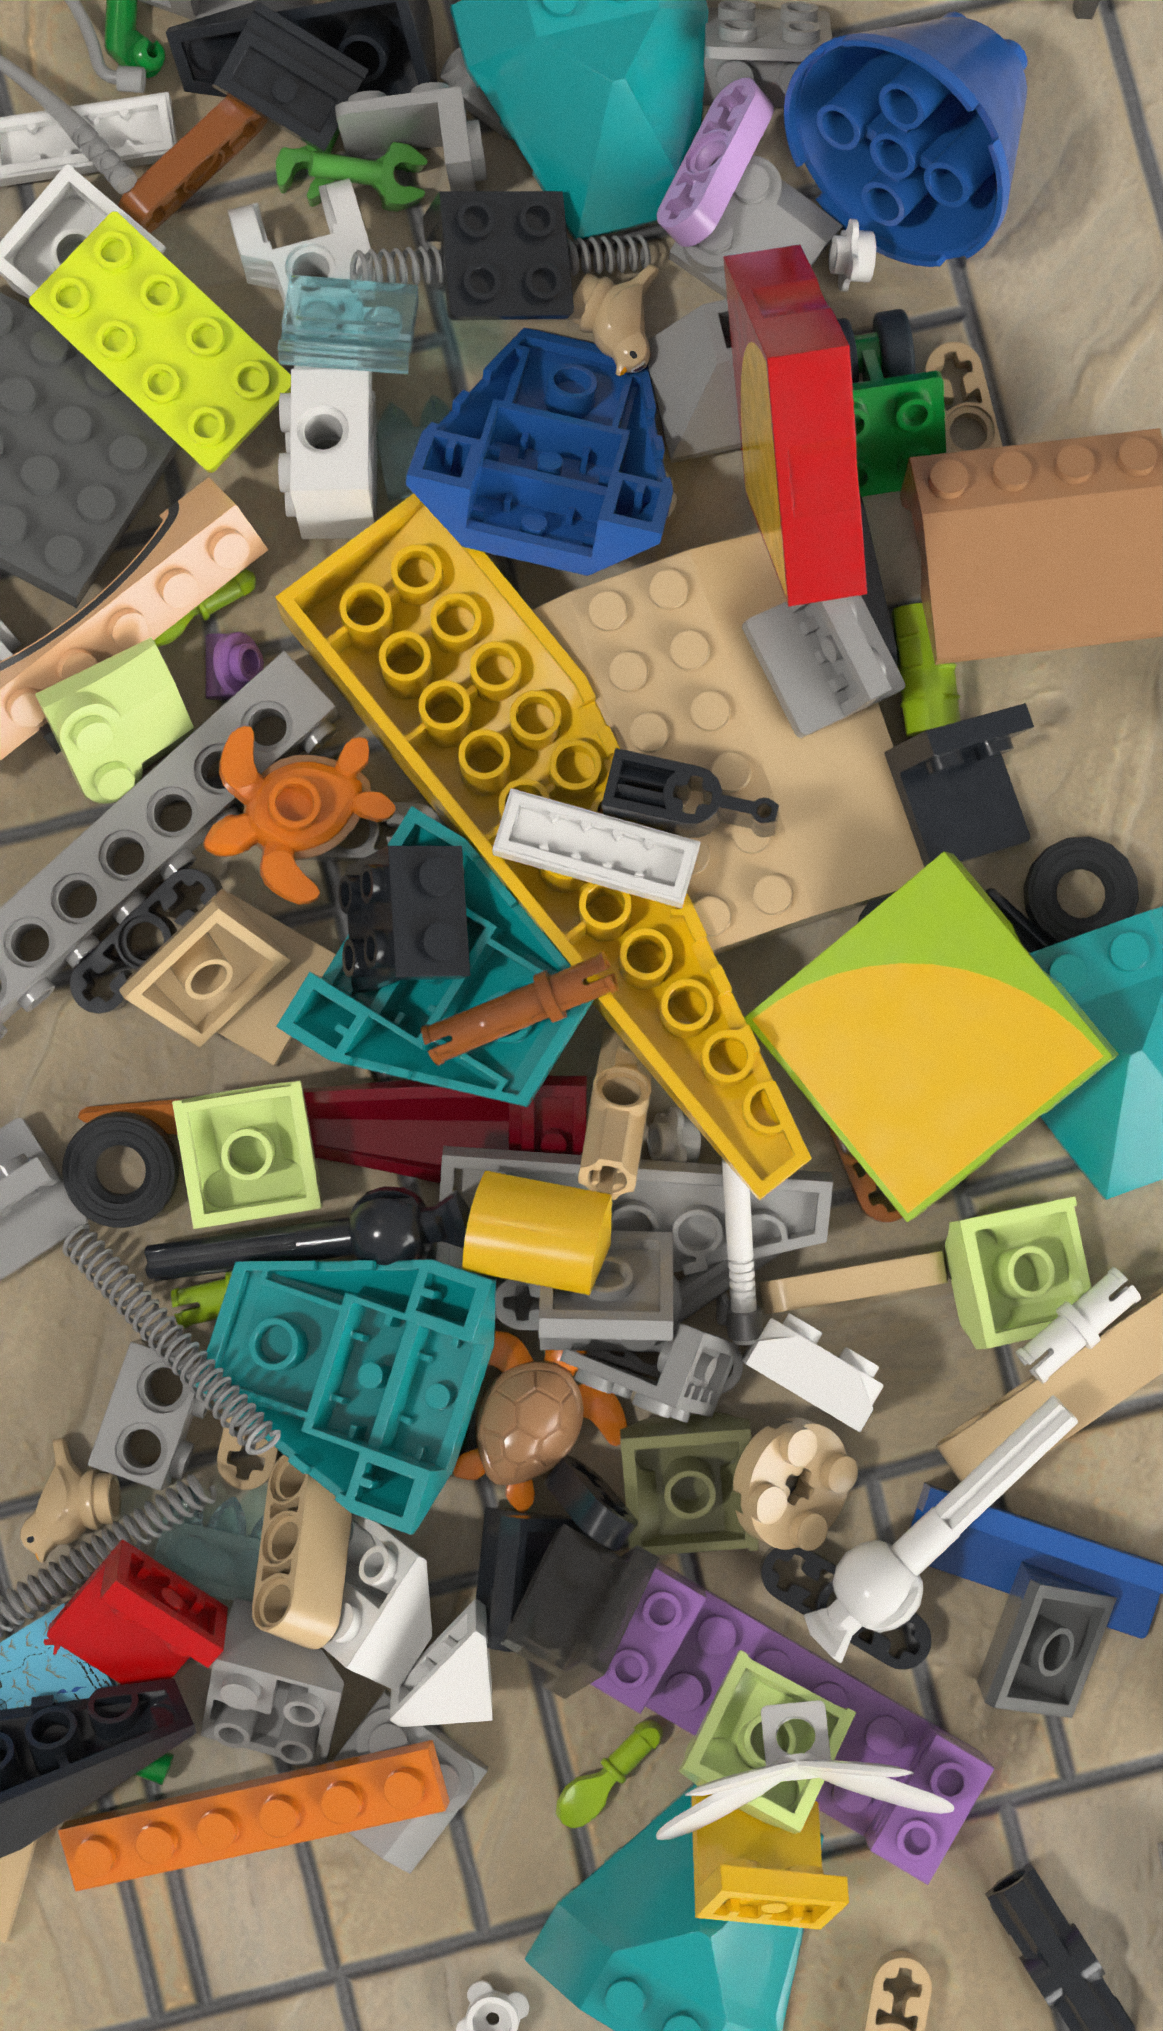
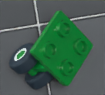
(894, 407)

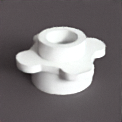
(852, 255)
(673, 1137)
(485, 2000)

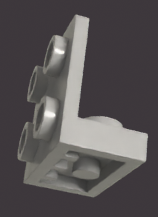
(690, 1381)

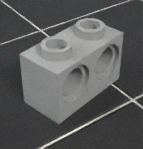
(137, 1408)

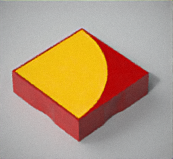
(796, 424)

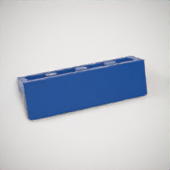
(999, 1540)

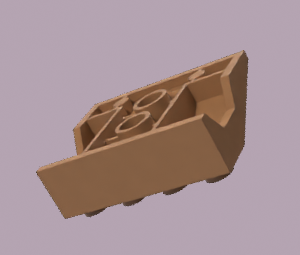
(1040, 544)

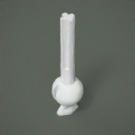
(881, 1582)

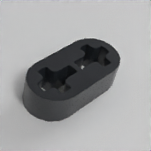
(591, 1503)

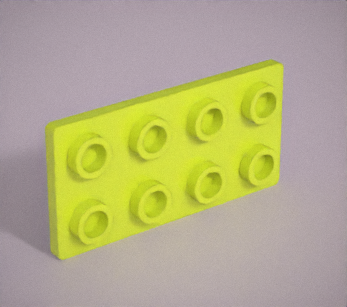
(162, 341)

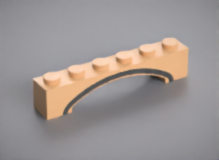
(184, 562)

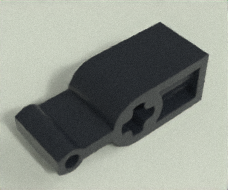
(653, 791)

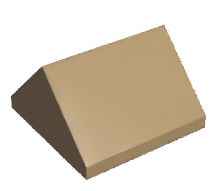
(206, 970)

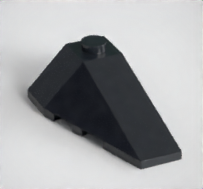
(382, 35)
(78, 1750)

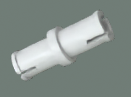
(1078, 1325)

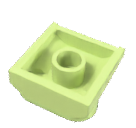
(116, 720)
(247, 1154)
(1015, 1270)
(733, 1740)

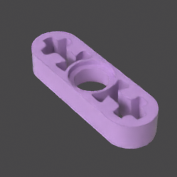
(715, 162)

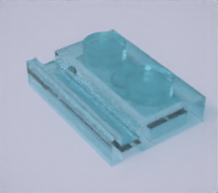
(348, 324)

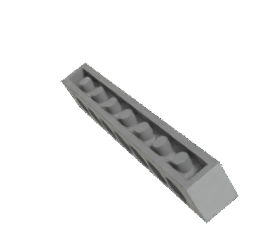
(276, 691)

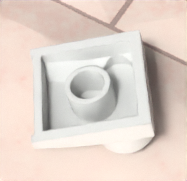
(54, 229)
(834, 1384)

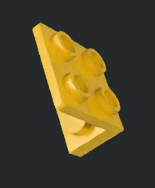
(764, 1873)

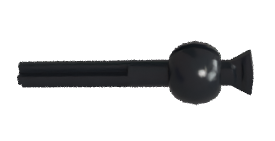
(382, 1227)

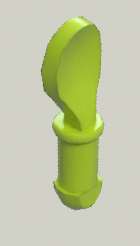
(234, 589)
(588, 1794)

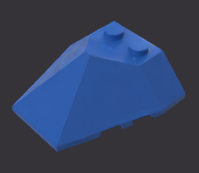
(548, 459)

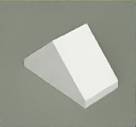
(450, 1677)

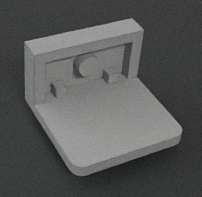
(423, 119)

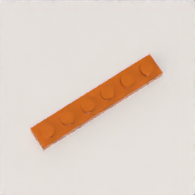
(254, 1815)

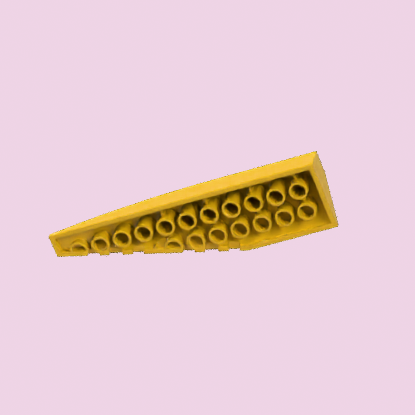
(489, 702)

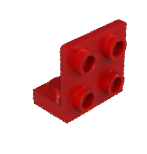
(140, 1620)

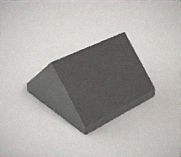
(1044, 1643)

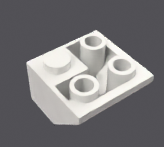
(383, 1606)

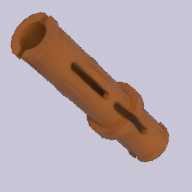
(520, 1008)

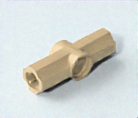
(615, 1119)

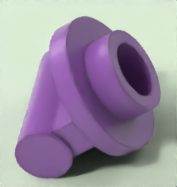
(230, 663)

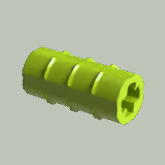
(929, 689)

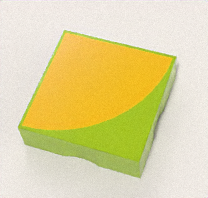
(929, 1036)

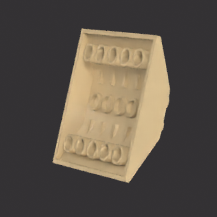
(688, 689)

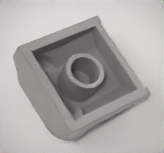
(758, 217)
(408, 1840)

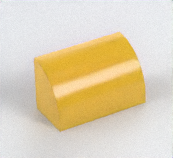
(537, 1232)

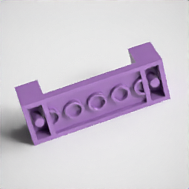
(681, 1653)

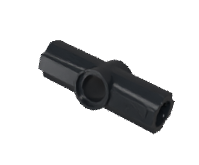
(1056, 1954)

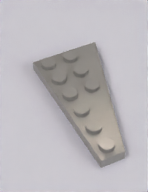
(665, 1199)

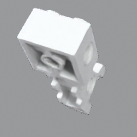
(330, 411)

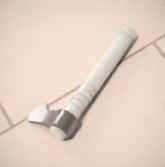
(741, 1312)

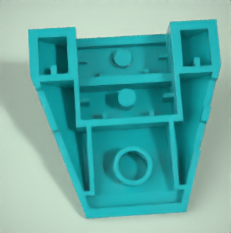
(592, 96)
(384, 1026)
(1116, 1116)
(361, 1372)
(642, 1961)

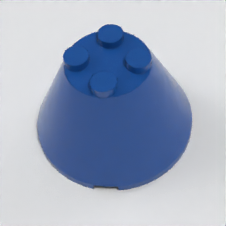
(912, 133)

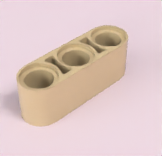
(300, 1559)

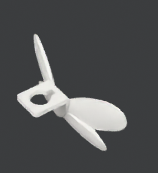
(743, 1787)

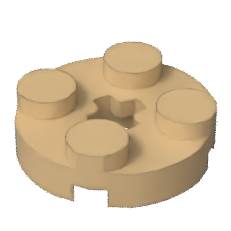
(821, 1490)

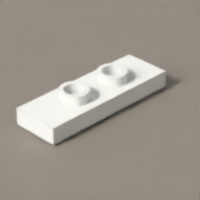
(38, 147)
(596, 848)

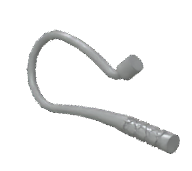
(77, 128)

